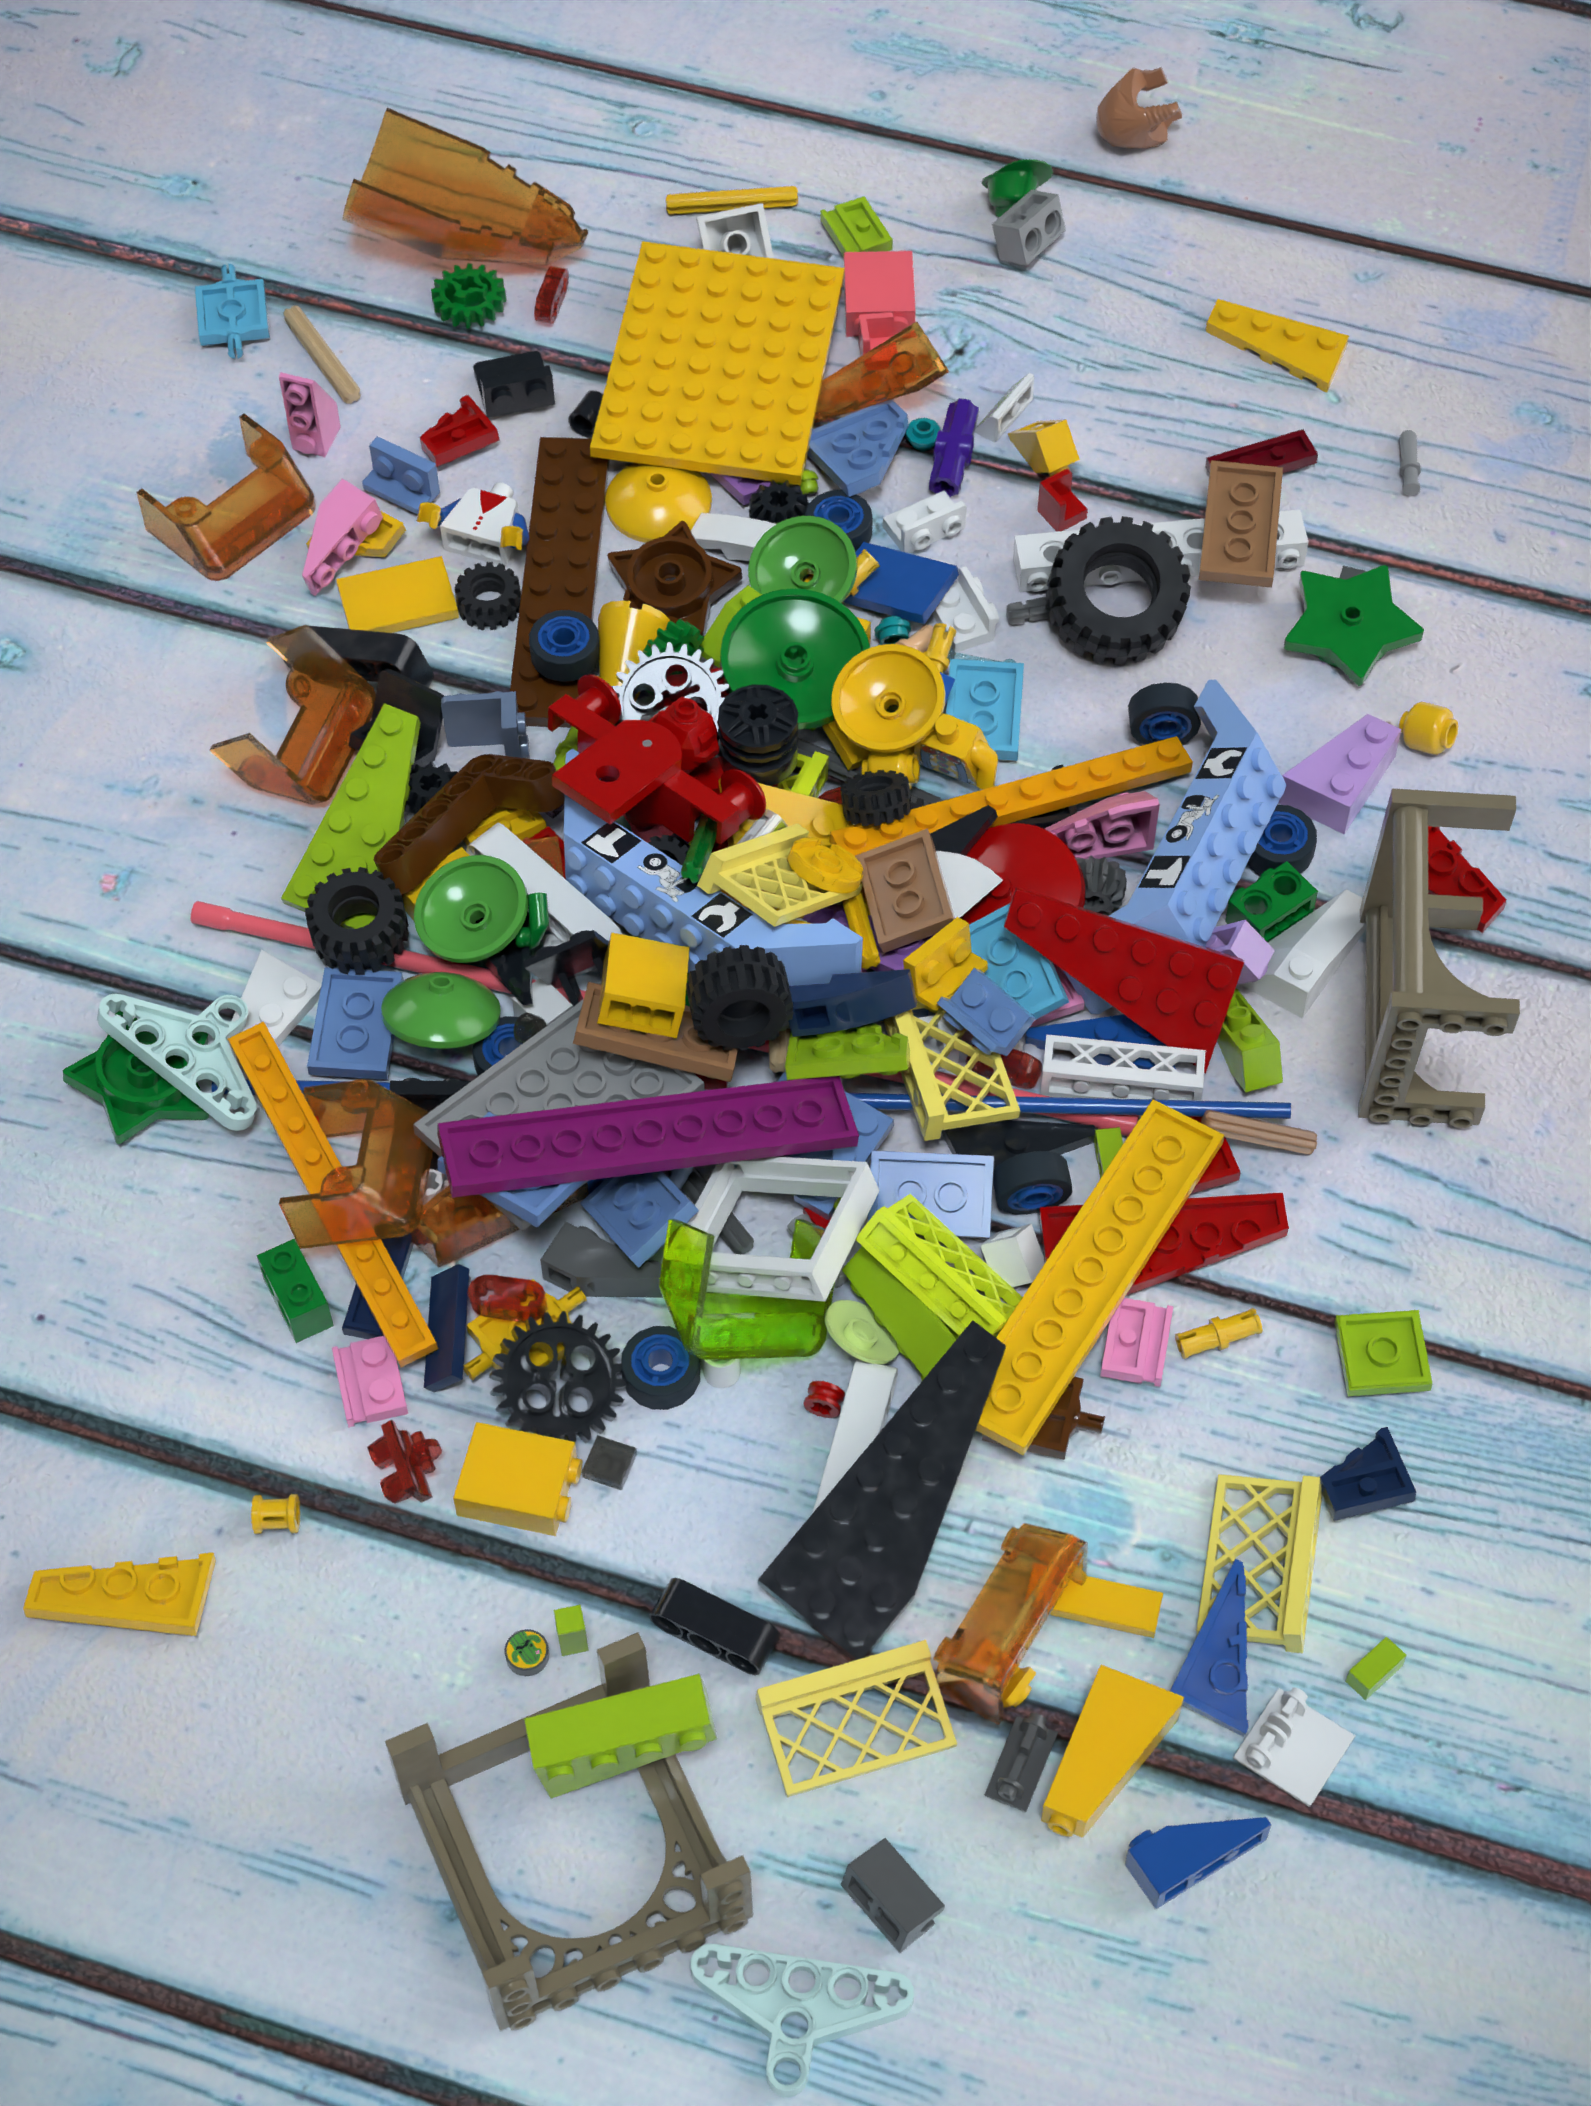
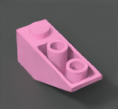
(310, 415)
(339, 529)

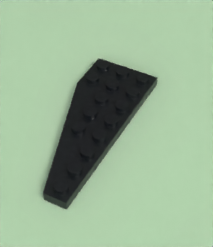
(873, 1533)

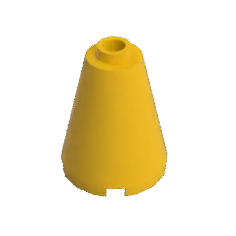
(623, 634)

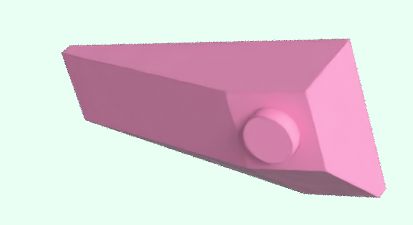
(1111, 826)

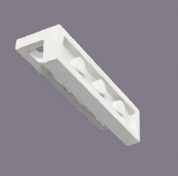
(1122, 1079)

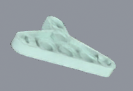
(174, 1037)
(820, 2007)

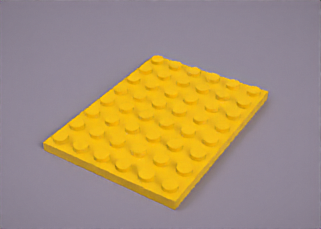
(719, 363)

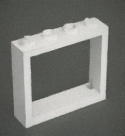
(786, 1175)

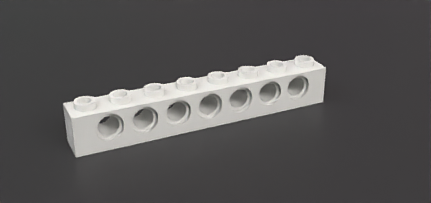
(1036, 552)

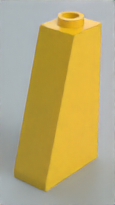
(1109, 1744)

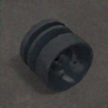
(759, 733)

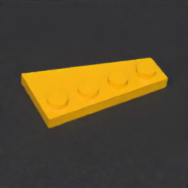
(1296, 345)
(811, 813)
(129, 1596)

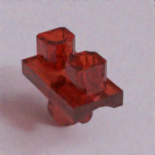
(412, 1458)

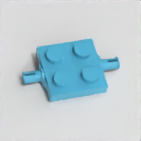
(231, 311)

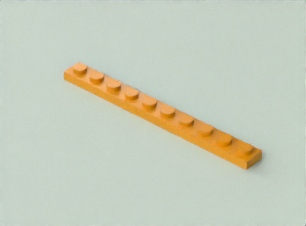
(1032, 794)
(313, 1160)

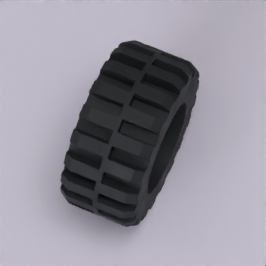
(1129, 547)

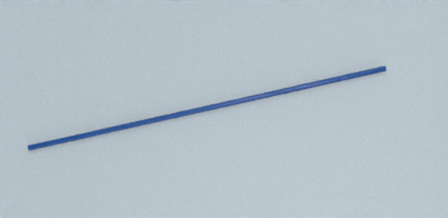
(1036, 1104)

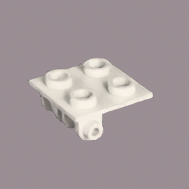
(1294, 1746)

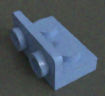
(401, 476)
(987, 1014)

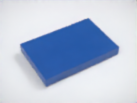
(903, 584)

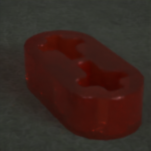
(551, 294)
(1021, 1068)
(508, 1297)

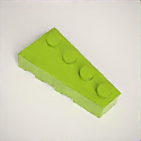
(618, 1733)

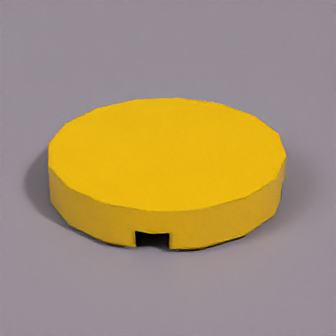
(825, 867)

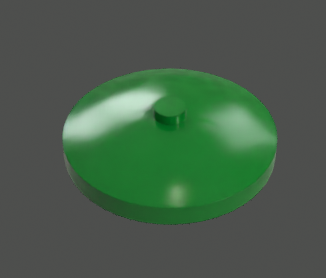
(793, 644)

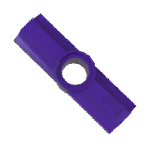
(954, 447)

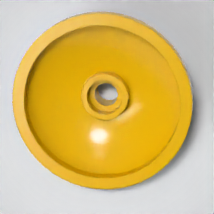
(653, 499)
(885, 678)

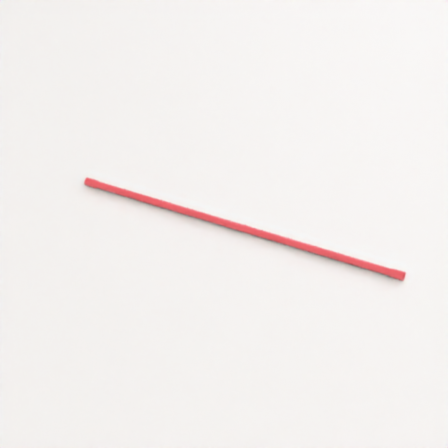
(227, 919)

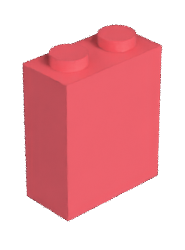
(879, 285)

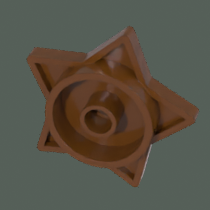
(674, 576)

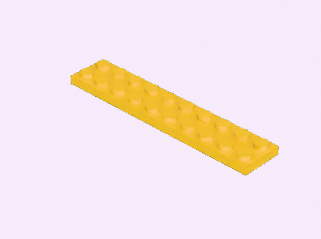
(1094, 1270)

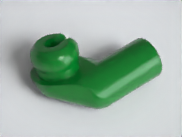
(538, 922)

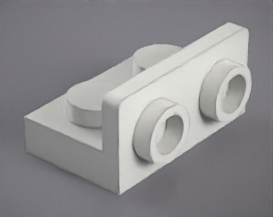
(925, 522)
(967, 612)

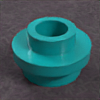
(922, 433)
(892, 630)

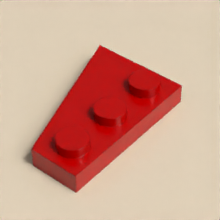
(1454, 876)

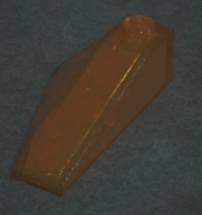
(884, 373)

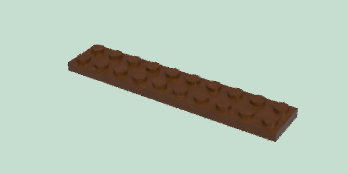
(559, 559)

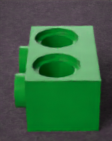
(1274, 910)
(295, 1290)

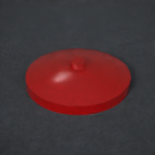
(1029, 860)

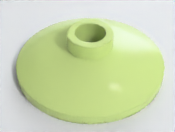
(859, 1333)

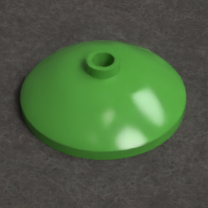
(802, 548)
(459, 897)
(440, 1010)

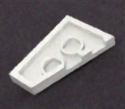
(277, 997)

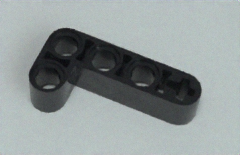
(375, 651)

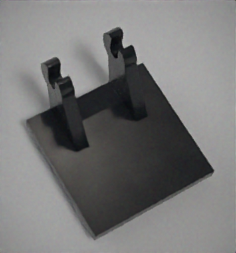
(570, 959)

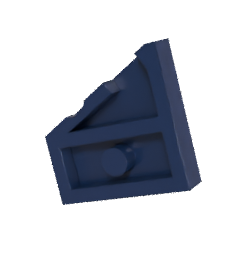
(1368, 1480)

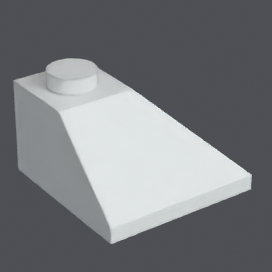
(736, 231)

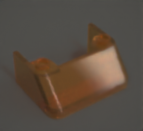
(243, 519)
(316, 748)
(386, 1186)
(1008, 1616)

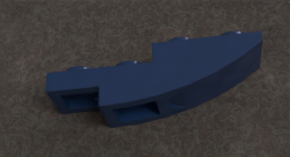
(850, 1001)

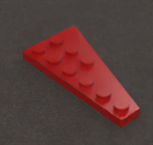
(1150, 977)
(1199, 1235)

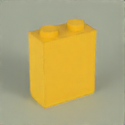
(643, 985)
(517, 1479)

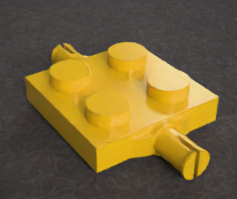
(491, 1331)

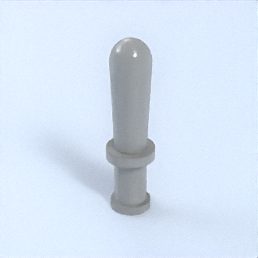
(1410, 468)

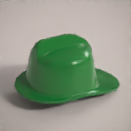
(1014, 182)

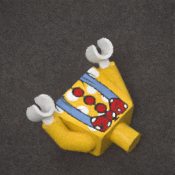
(959, 752)

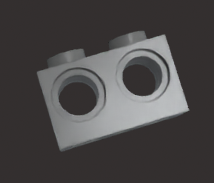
(1028, 227)

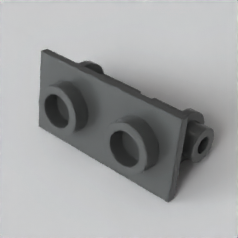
(1021, 1762)

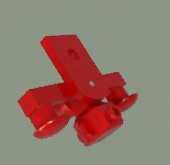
(649, 764)

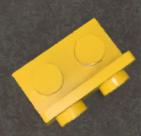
(943, 963)

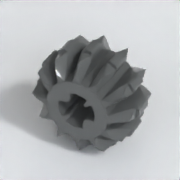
(1103, 884)

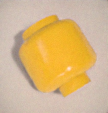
(1429, 728)
(899, 761)

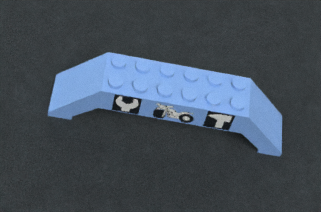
(1208, 835)
(654, 902)

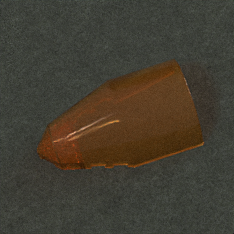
(456, 200)

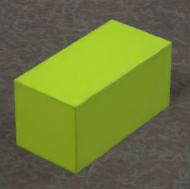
(1107, 1144)
(571, 1630)
(1376, 1668)

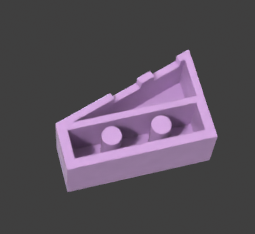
(1342, 773)

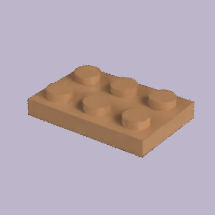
(905, 890)

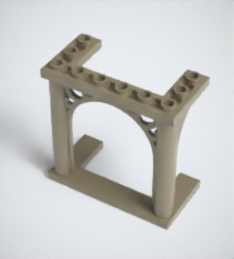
(1404, 975)
(514, 1992)

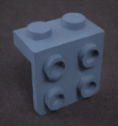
(486, 721)

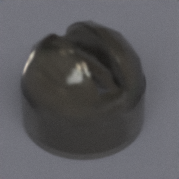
(528, 1025)

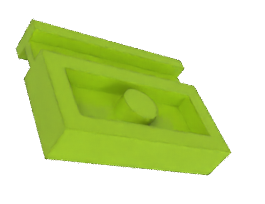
(856, 227)

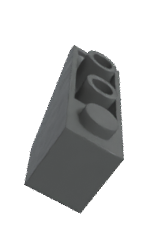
(597, 1266)

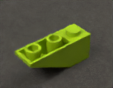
(1249, 1046)

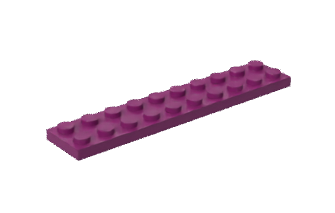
(645, 1135)

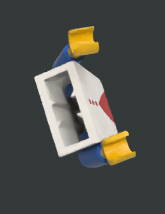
(479, 524)

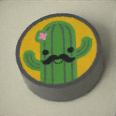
(526, 1652)

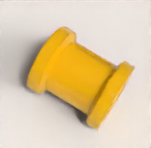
(275, 1514)

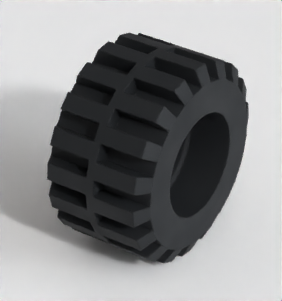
(351, 895)
(739, 998)

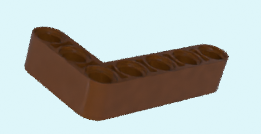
(459, 808)

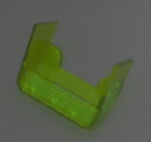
(737, 1324)

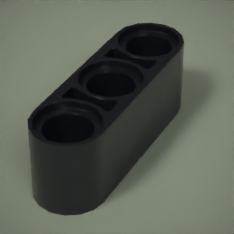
(715, 1626)

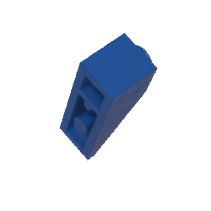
(1188, 1853)

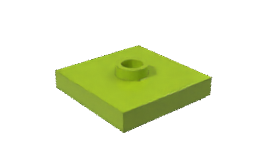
(1383, 1353)

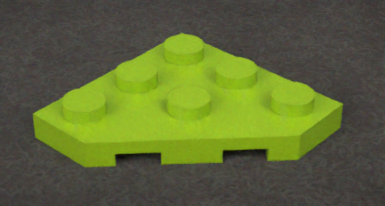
(847, 1053)

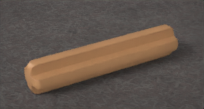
(1261, 1132)

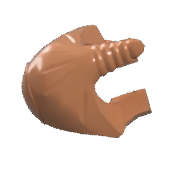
(1129, 125)

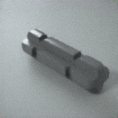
(1033, 611)

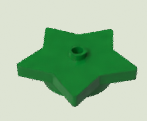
(1351, 621)
(130, 1088)

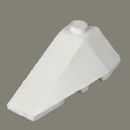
(1310, 954)

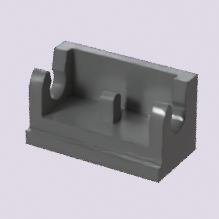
(891, 1894)

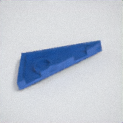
(1109, 1028)
(1215, 1668)

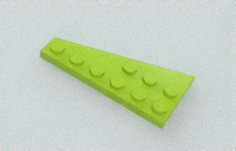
(363, 812)

